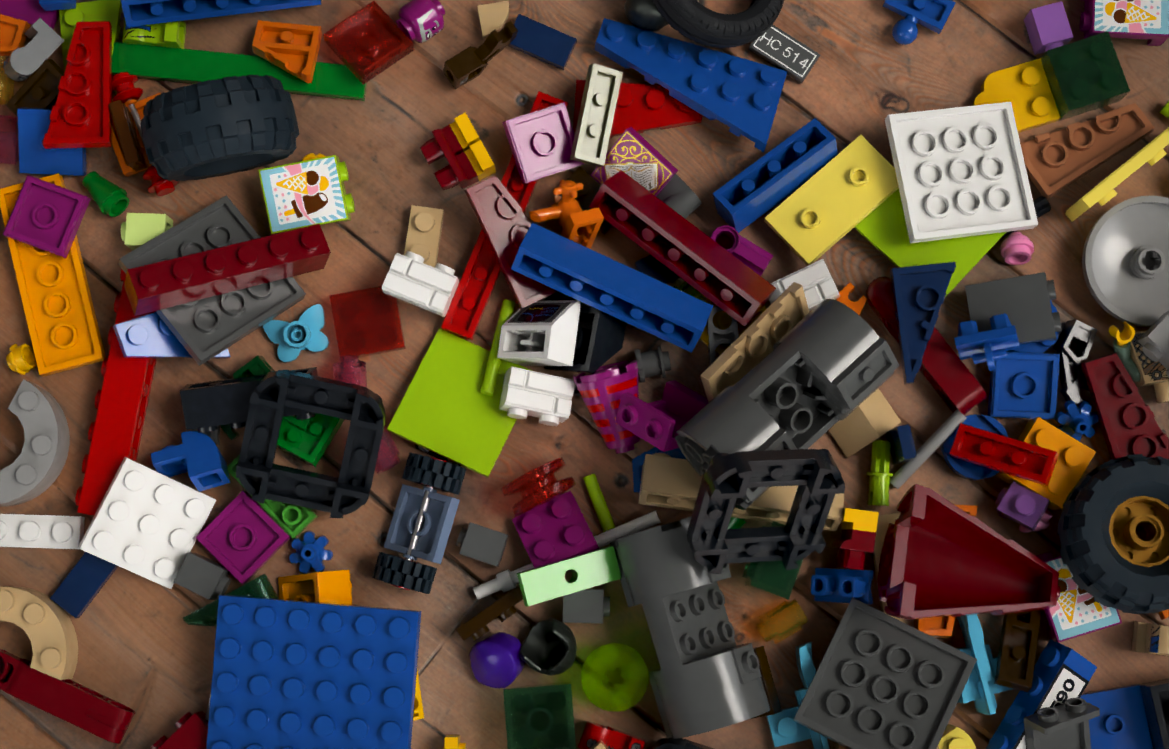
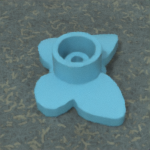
(298, 334)

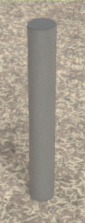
(928, 448)

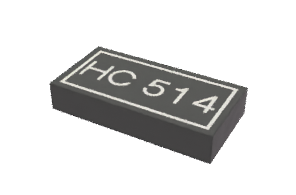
(785, 53)

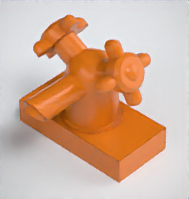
(576, 224)

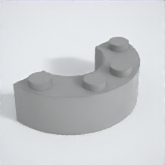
(43, 449)

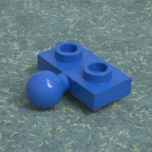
(927, 13)

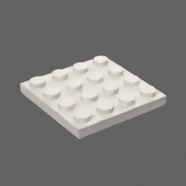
(960, 172)

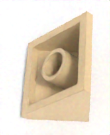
(864, 424)

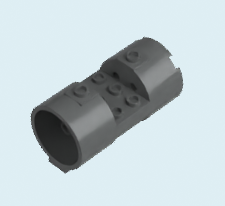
(794, 393)
(702, 673)

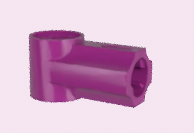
(744, 250)

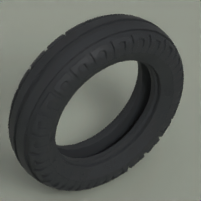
(719, 29)

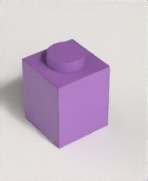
(1048, 27)

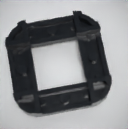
(731, 476)
(302, 487)

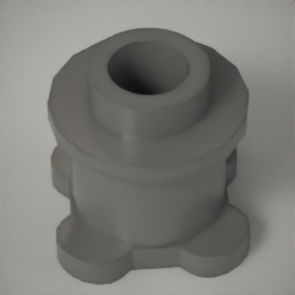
(652, 363)

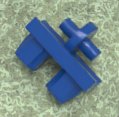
(989, 344)
(842, 585)

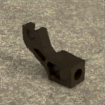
(473, 60)

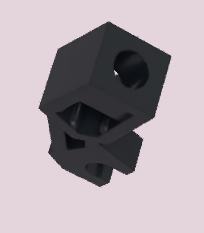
(1070, 366)

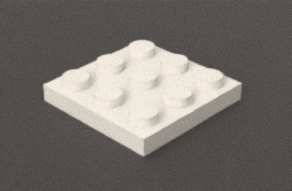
(147, 523)

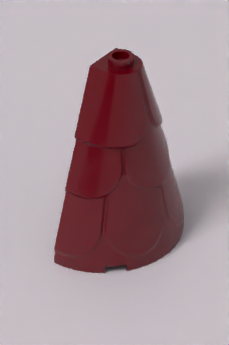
(955, 565)

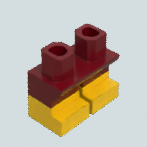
(463, 151)
(856, 538)

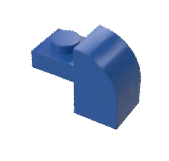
(196, 456)

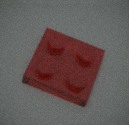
(368, 42)
(367, 322)

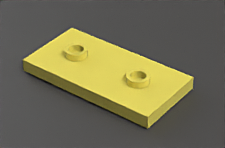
(1105, 189)
(834, 200)

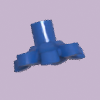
(1077, 420)
(317, 551)

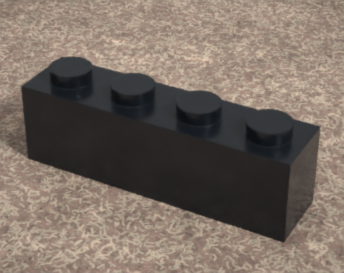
(226, 402)

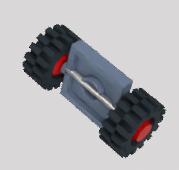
(420, 523)

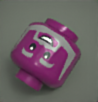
(421, 19)

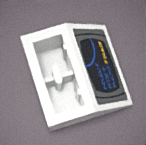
(541, 334)

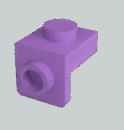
(1021, 505)

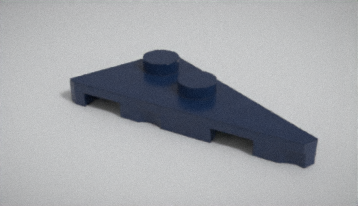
(917, 300)

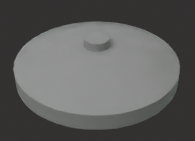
(1129, 260)

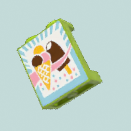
(306, 194)

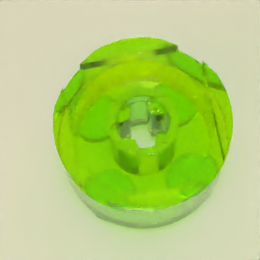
(620, 695)

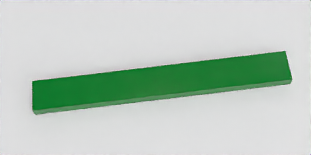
(199, 66)

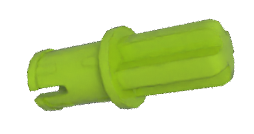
(879, 476)

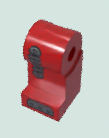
(611, 737)

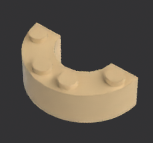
(47, 627)

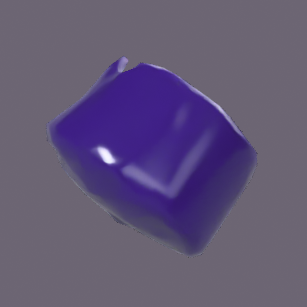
(496, 660)

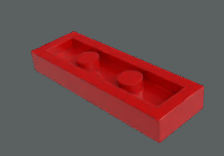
(1004, 454)

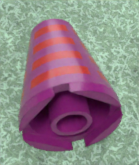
(602, 397)

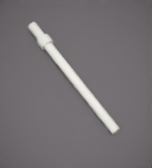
(507, 580)

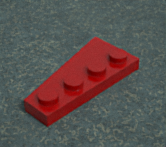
(82, 105)
(643, 109)

